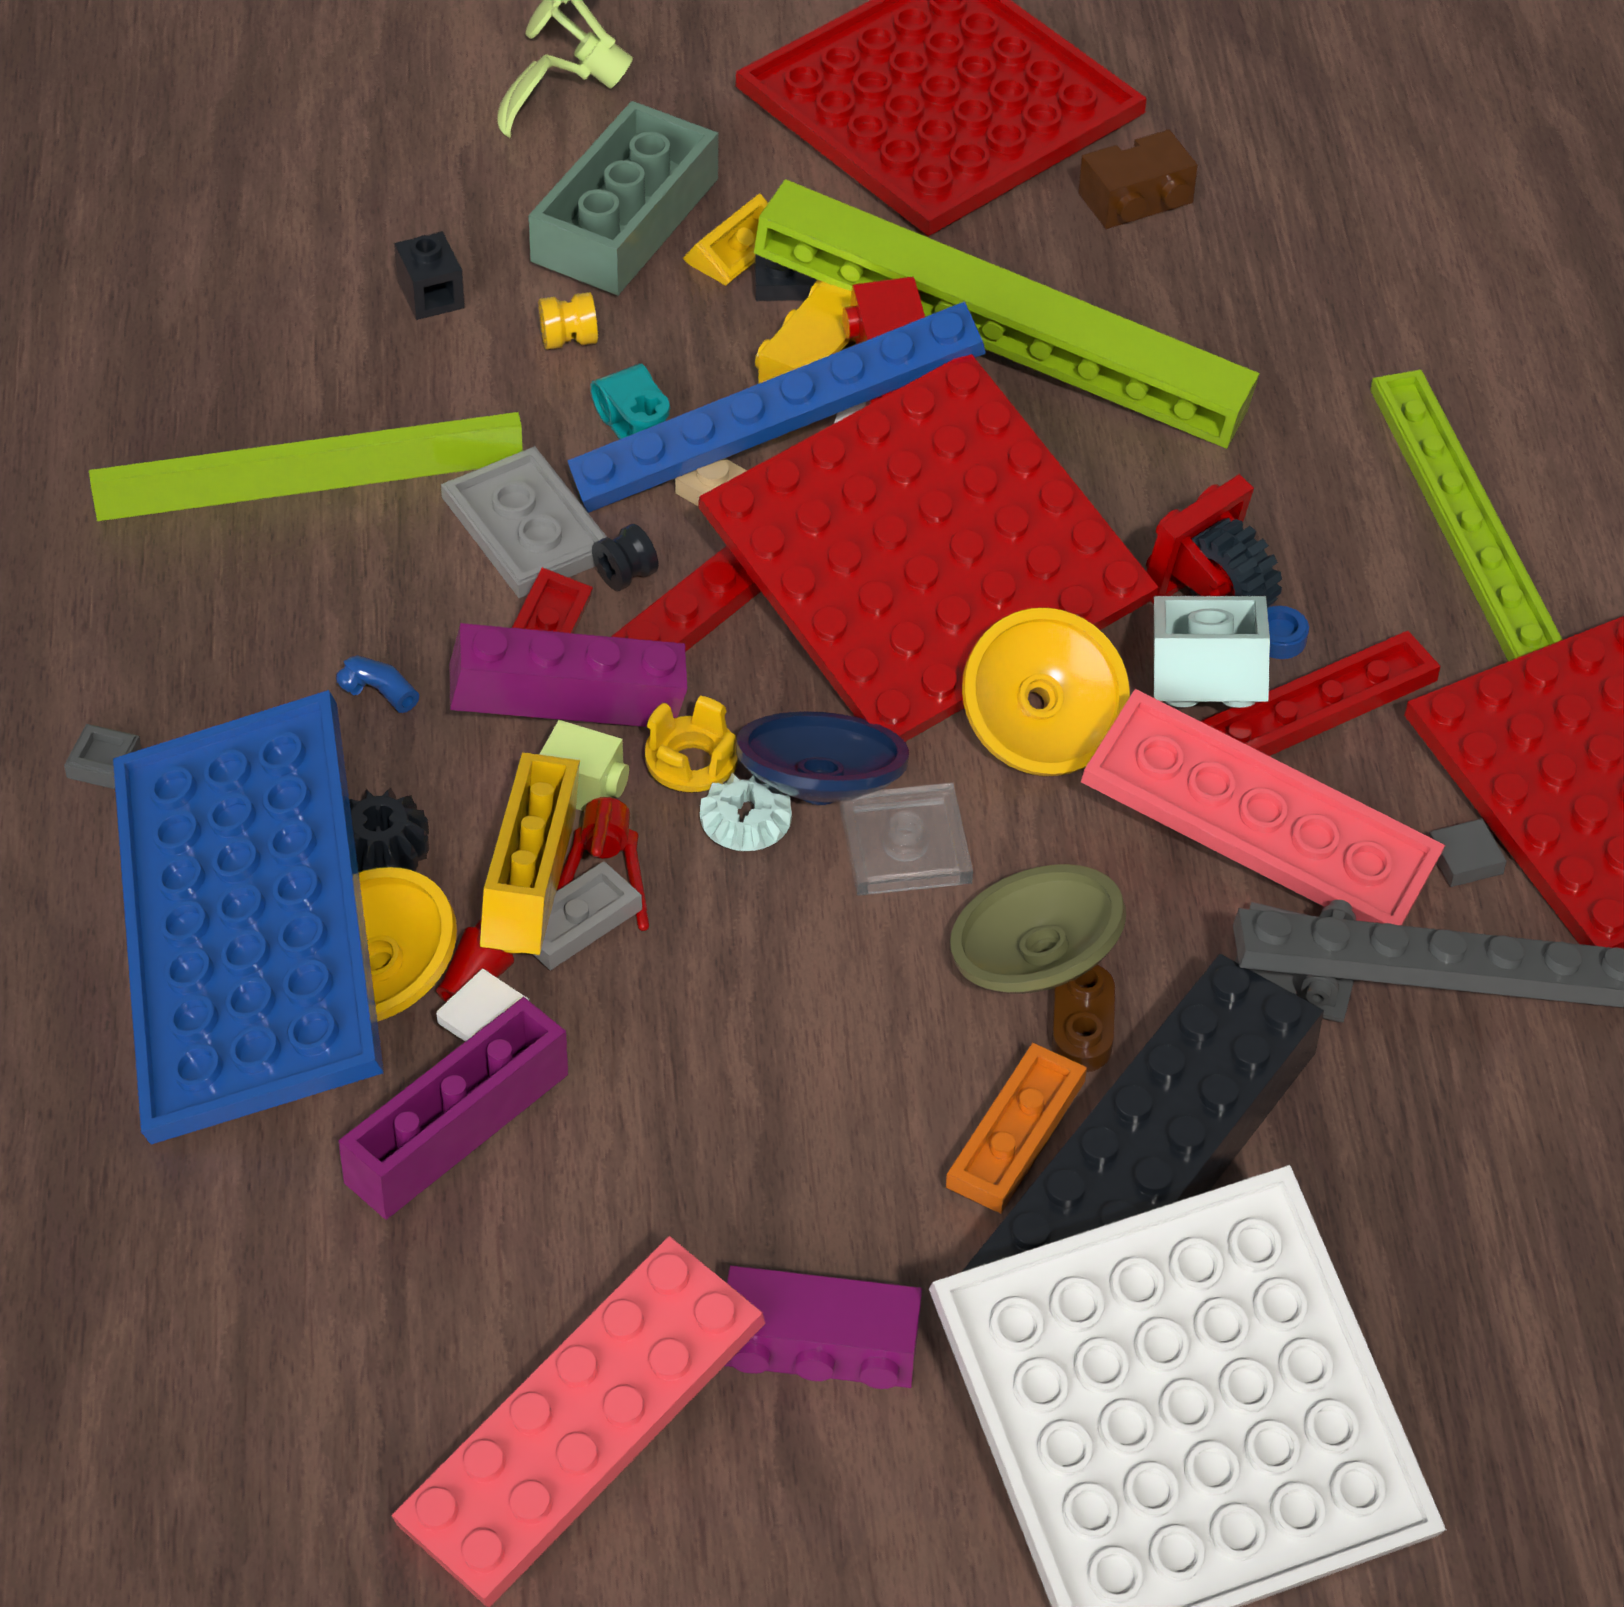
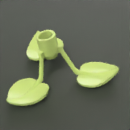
(596, 53)

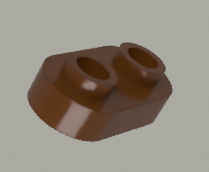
(1083, 1012)

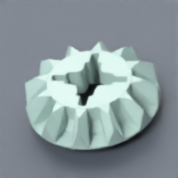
(762, 826)

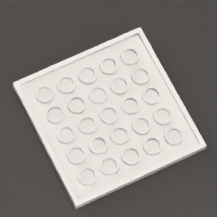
(1186, 1405)

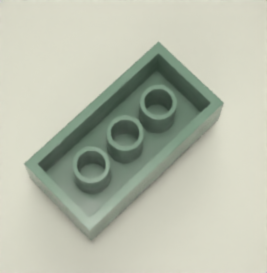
(623, 197)

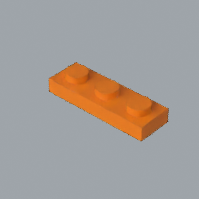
(1016, 1128)

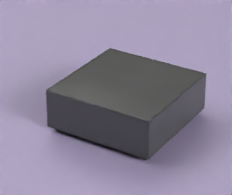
(94, 754)
(1468, 853)

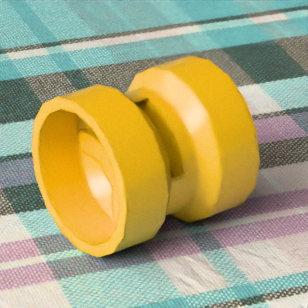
(568, 320)

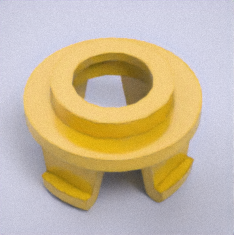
(702, 731)

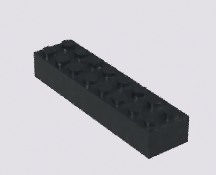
(1172, 1112)

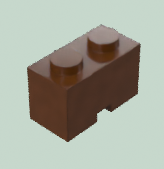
(1137, 180)

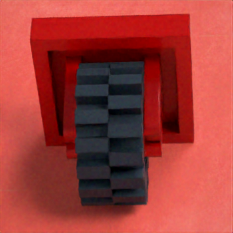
(1211, 549)

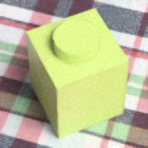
(600, 759)

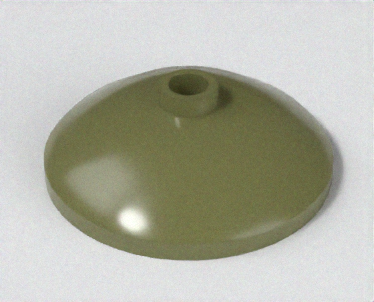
(1038, 928)

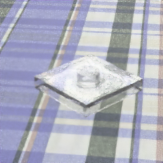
(906, 839)

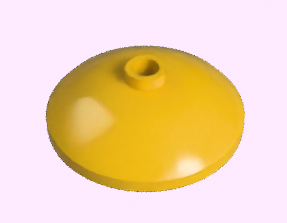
(1066, 665)
(408, 935)

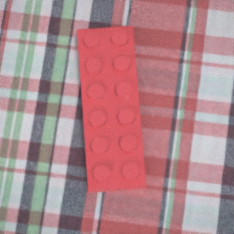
(1261, 812)
(578, 1421)

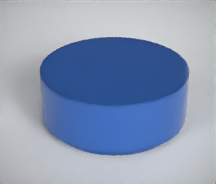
(1287, 632)

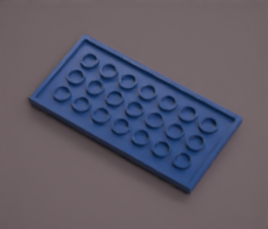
(244, 919)

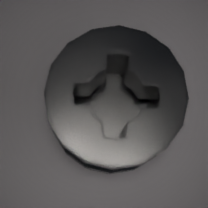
(625, 557)

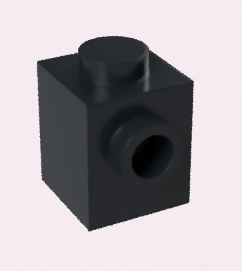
(429, 275)

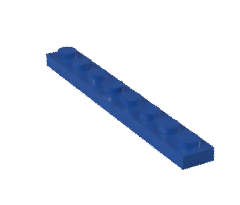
(774, 407)

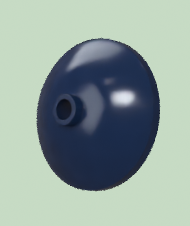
(822, 755)

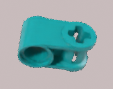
(629, 400)

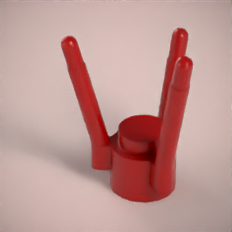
(603, 836)

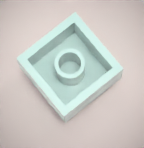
(1211, 650)

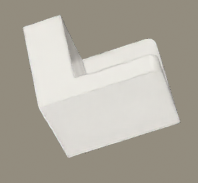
(476, 1005)

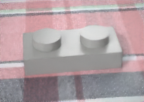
(586, 912)

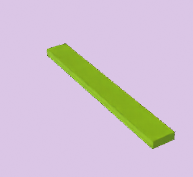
(304, 466)
(1465, 514)

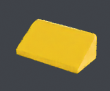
(730, 246)

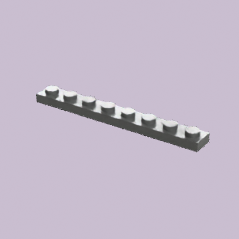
(1429, 957)

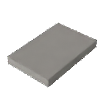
(524, 519)

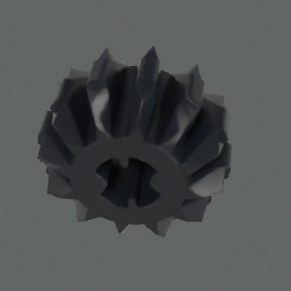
(389, 832)

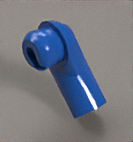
(382, 676)

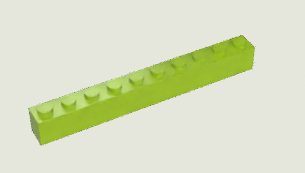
(1013, 314)

